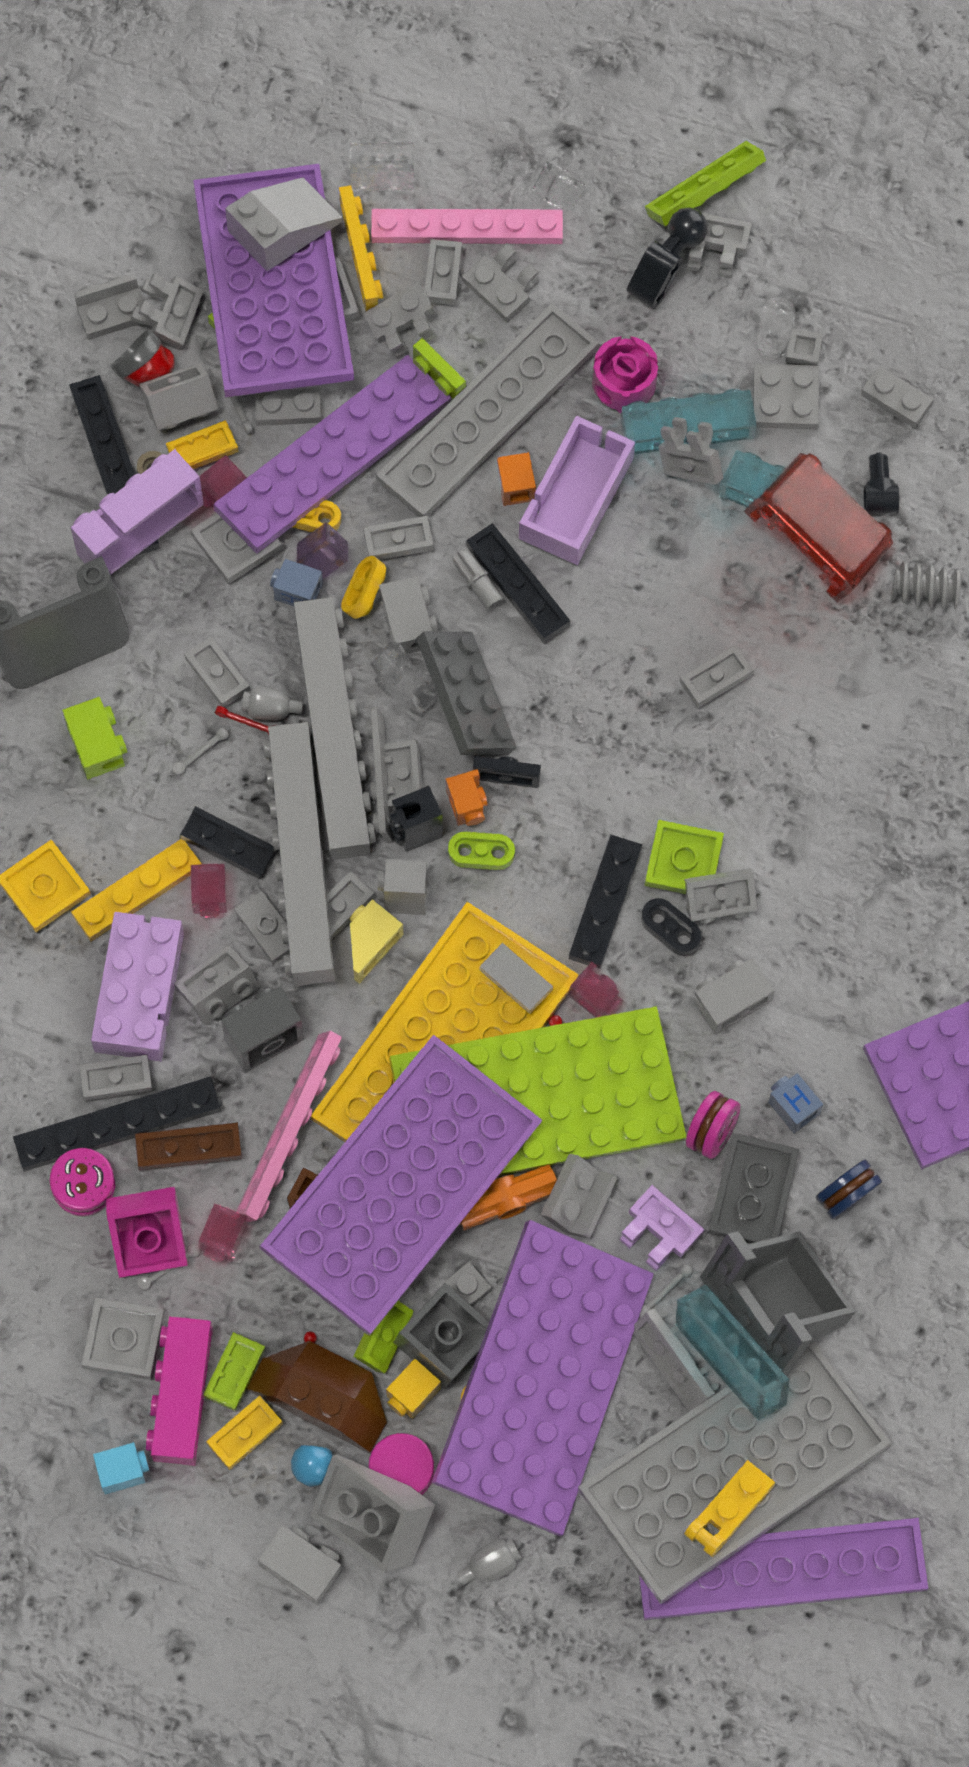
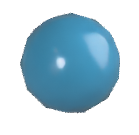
(310, 1464)

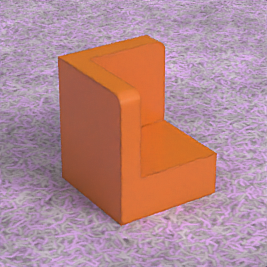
(516, 479)

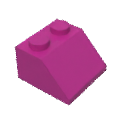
(146, 1232)

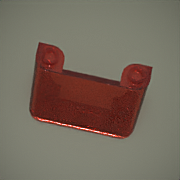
(823, 523)

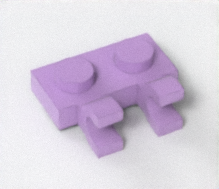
(664, 1221)

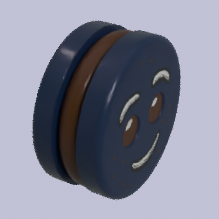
(848, 1189)

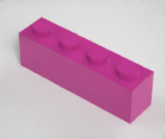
(181, 1391)

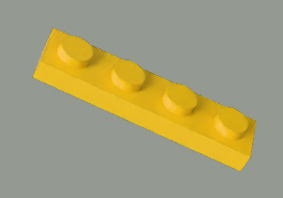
(358, 236)
(136, 889)

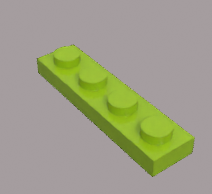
(706, 182)

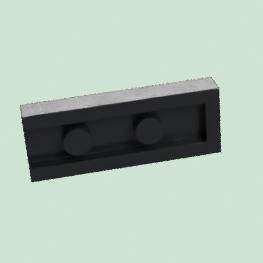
(227, 842)

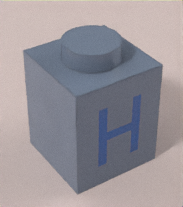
(295, 583)
(794, 1102)

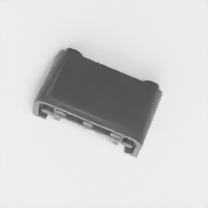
(63, 632)

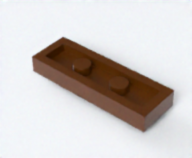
(188, 1146)

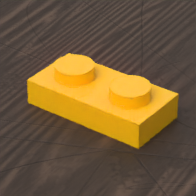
(244, 1432)

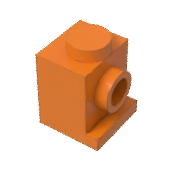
(466, 798)

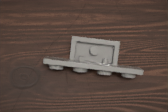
(395, 768)

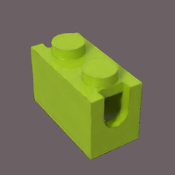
(94, 738)

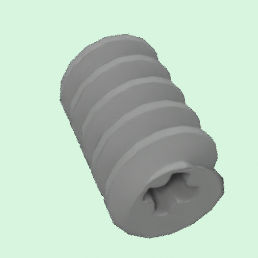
(926, 585)

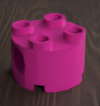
(624, 372)

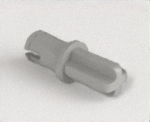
(478, 580)

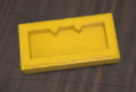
(205, 445)

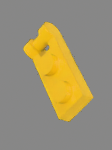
(730, 1507)

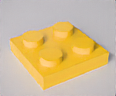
(43, 886)

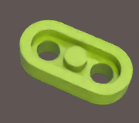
(481, 848)

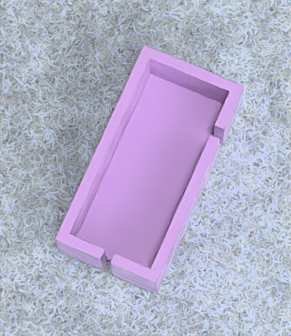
(576, 490)
(138, 512)
(137, 986)

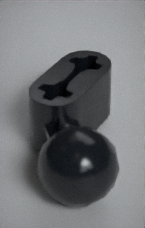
(661, 262)

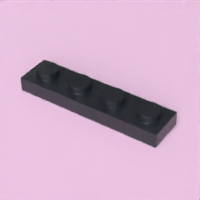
(518, 583)
(605, 901)

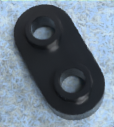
(673, 926)

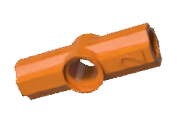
(511, 1196)

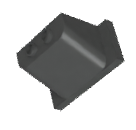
(777, 1293)

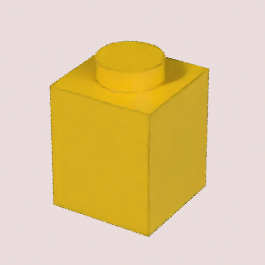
(412, 1390)

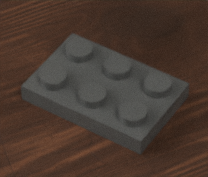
(753, 1188)

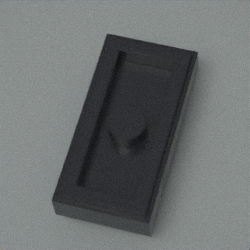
(507, 771)

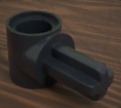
(881, 492)

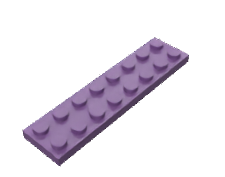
(331, 454)
(805, 1569)

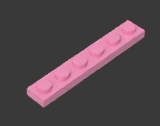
(467, 226)
(295, 1114)

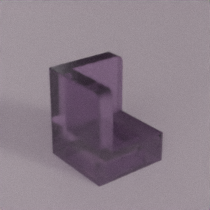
(323, 550)

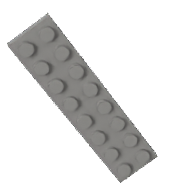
(487, 411)

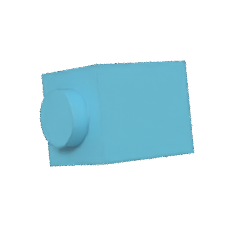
(121, 1467)

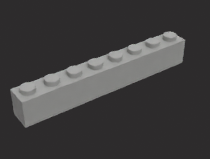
(332, 728)
(300, 854)

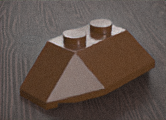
(323, 1392)

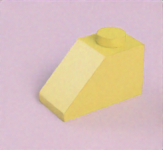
(372, 936)

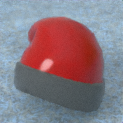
(144, 360)

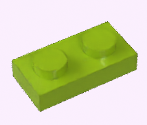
(443, 374)
(378, 1348)

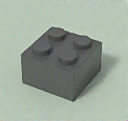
(262, 1028)
(443, 1335)

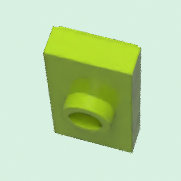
(234, 1371)

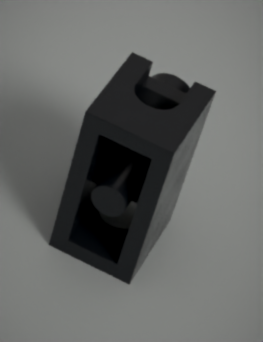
(416, 819)

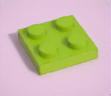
(682, 854)

